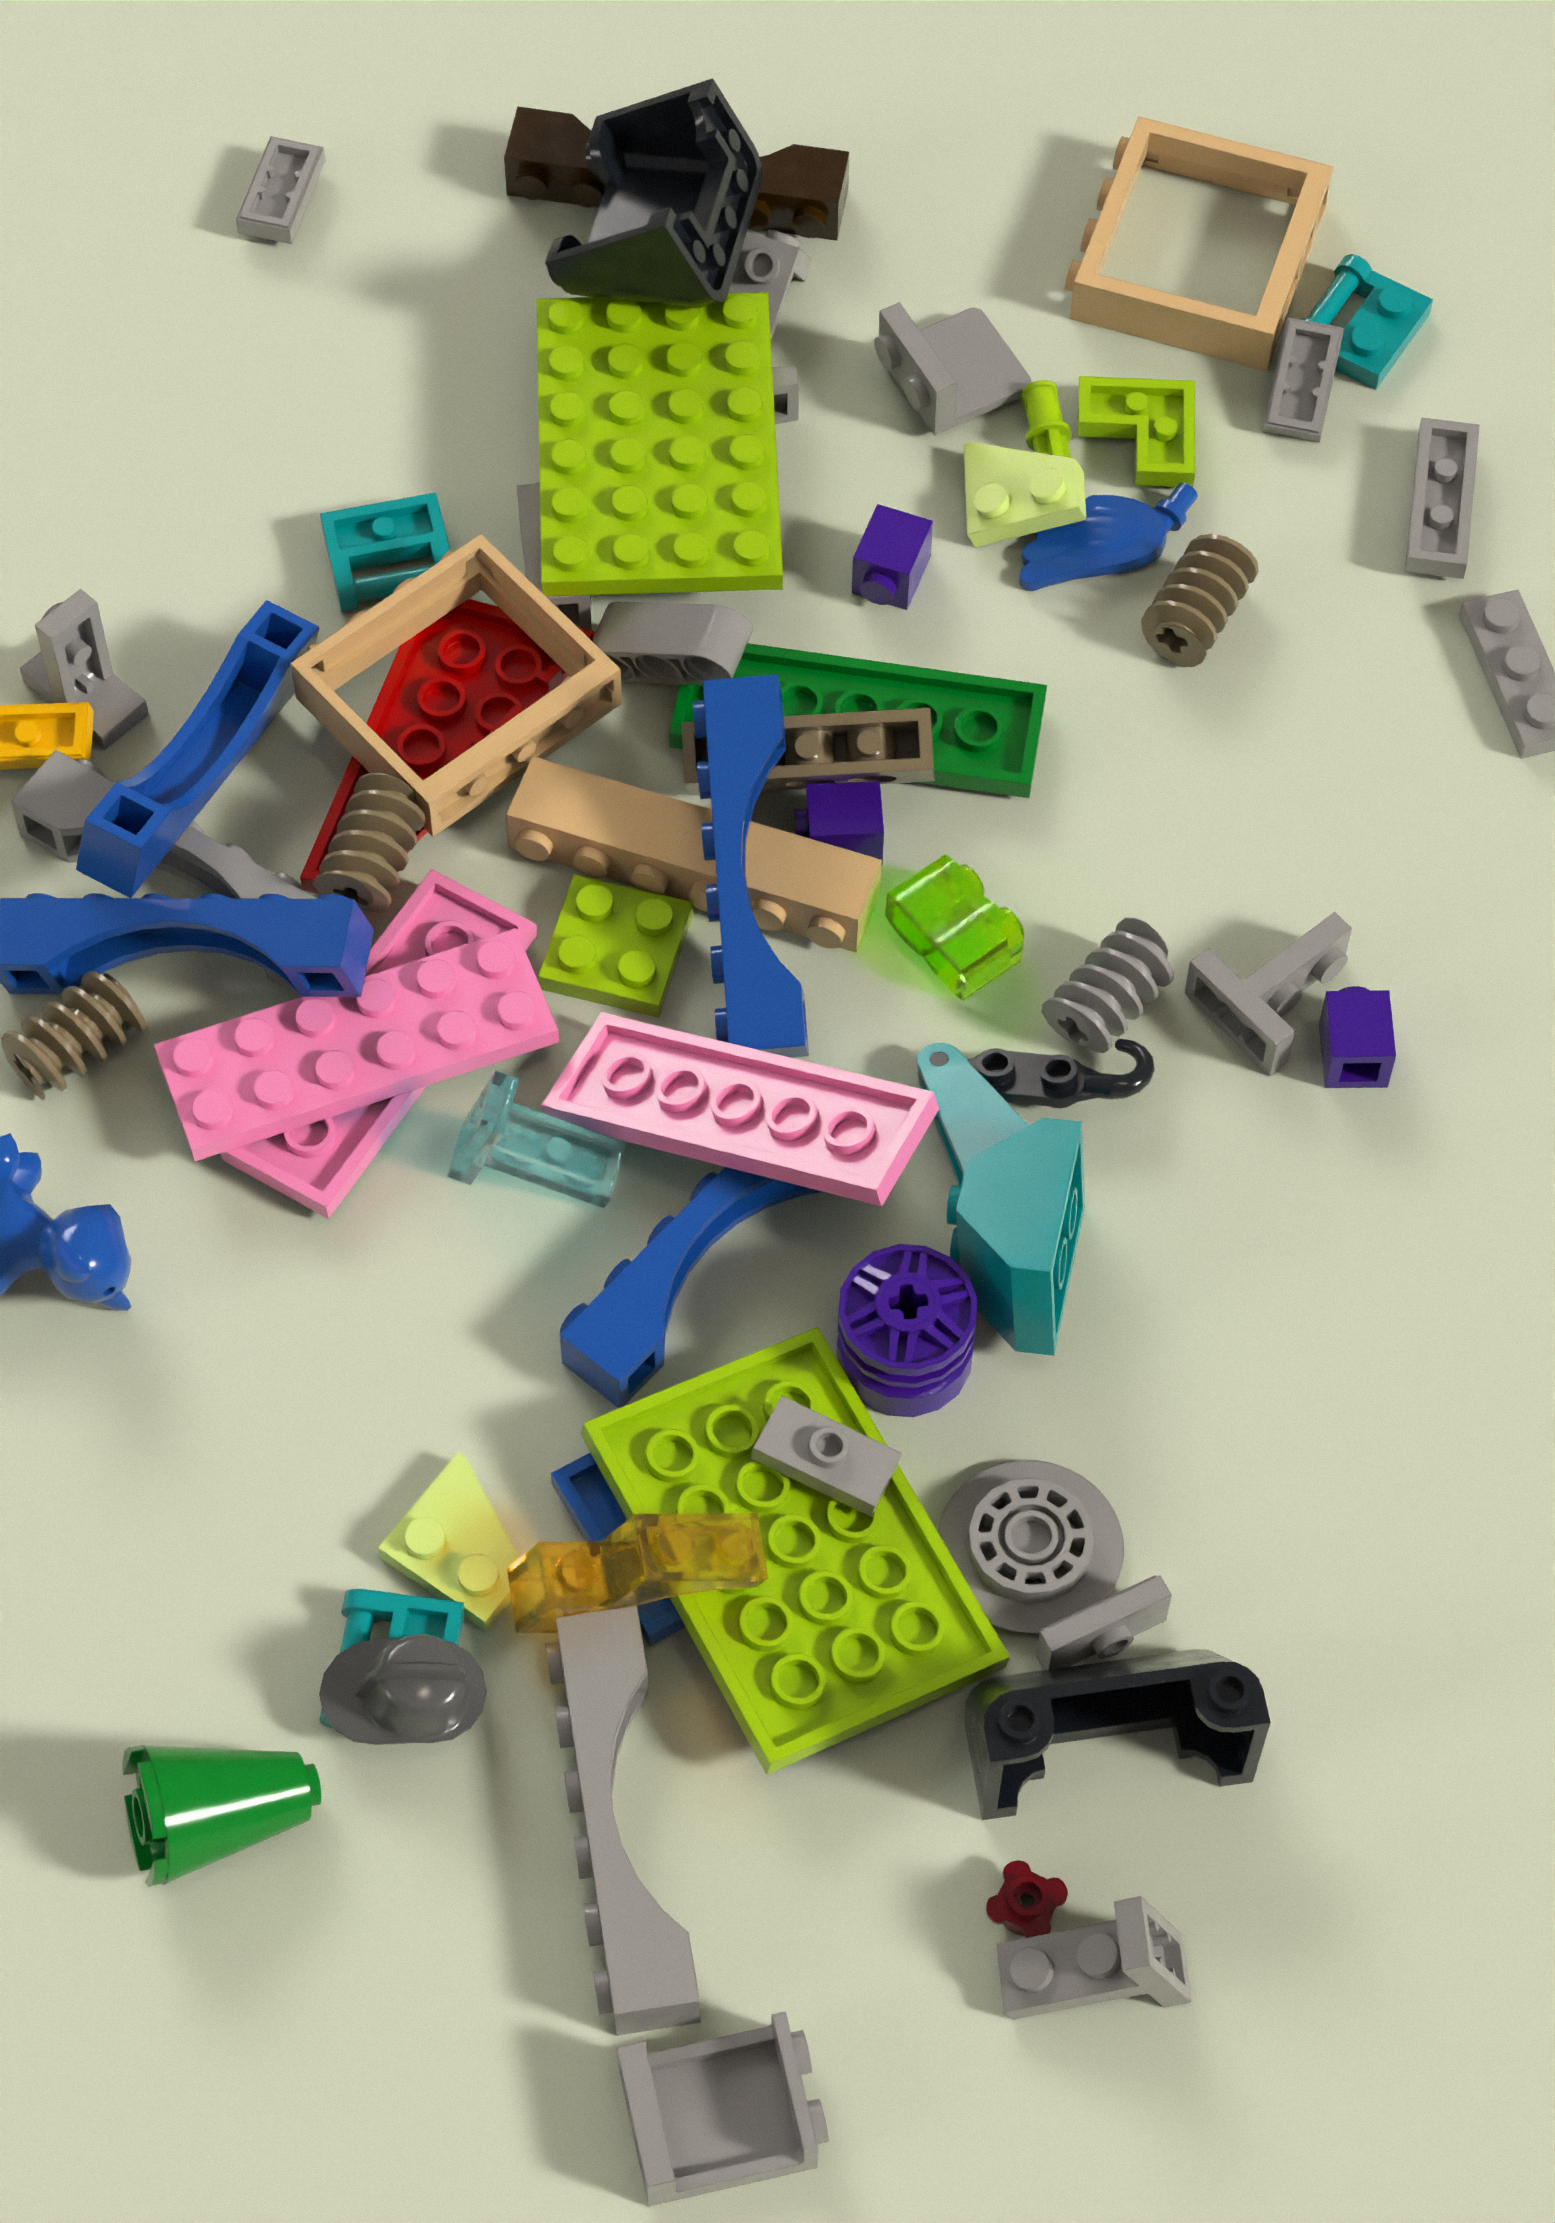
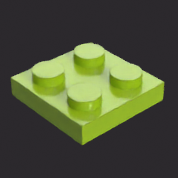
(616, 945)

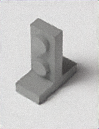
(78, 668)
(1254, 1006)
(1095, 1964)

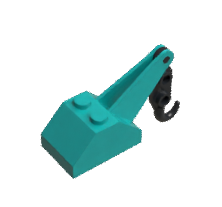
(1016, 1181)

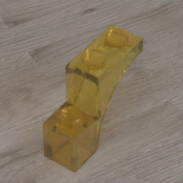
(634, 1565)

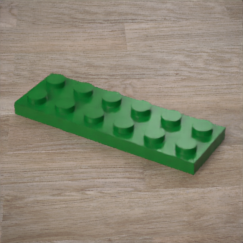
(980, 724)

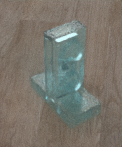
(534, 1147)

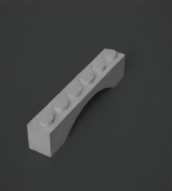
(64, 793)
(646, 1952)

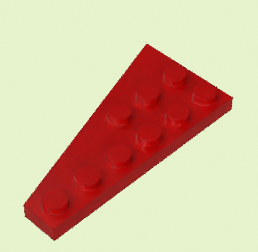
(446, 696)

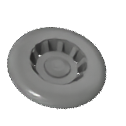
(1033, 1542)

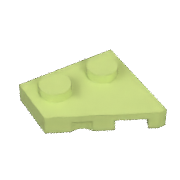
(1019, 492)
(455, 1545)

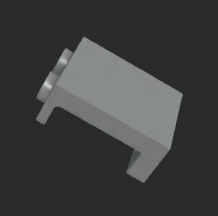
(721, 2111)

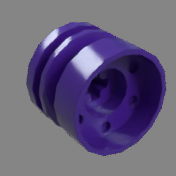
(901, 1362)

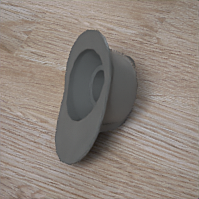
(403, 1691)

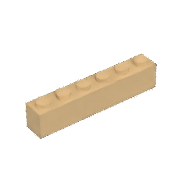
(658, 848)

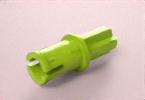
(1046, 426)

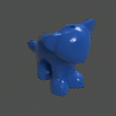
(78, 1249)

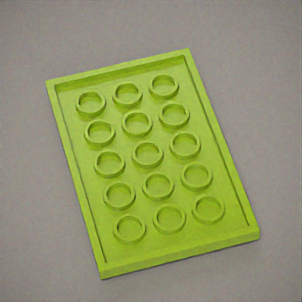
(657, 447)
(854, 1606)

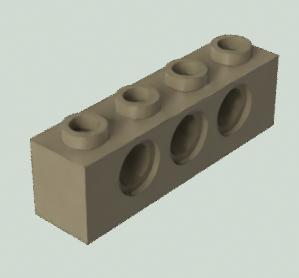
(839, 749)

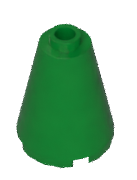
(211, 1803)

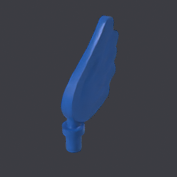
(1113, 539)

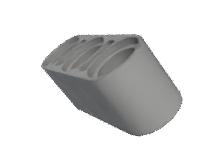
(673, 641)

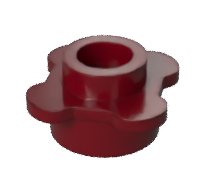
(1020, 1919)

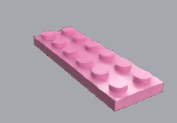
(348, 1052)
(742, 1108)
(328, 1157)

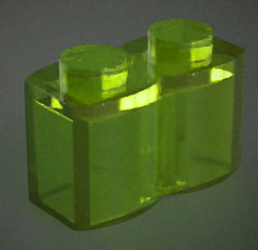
(955, 927)

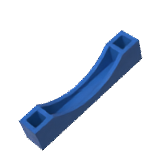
(744, 744)
(152, 809)
(308, 943)
(622, 1333)

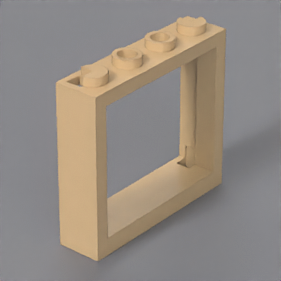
(1179, 319)
(507, 751)

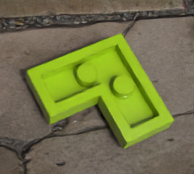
(1152, 413)

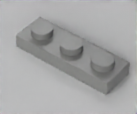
(1442, 498)
(1514, 668)

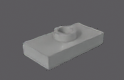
(280, 190)
(1303, 379)
(826, 1456)
(1105, 1625)

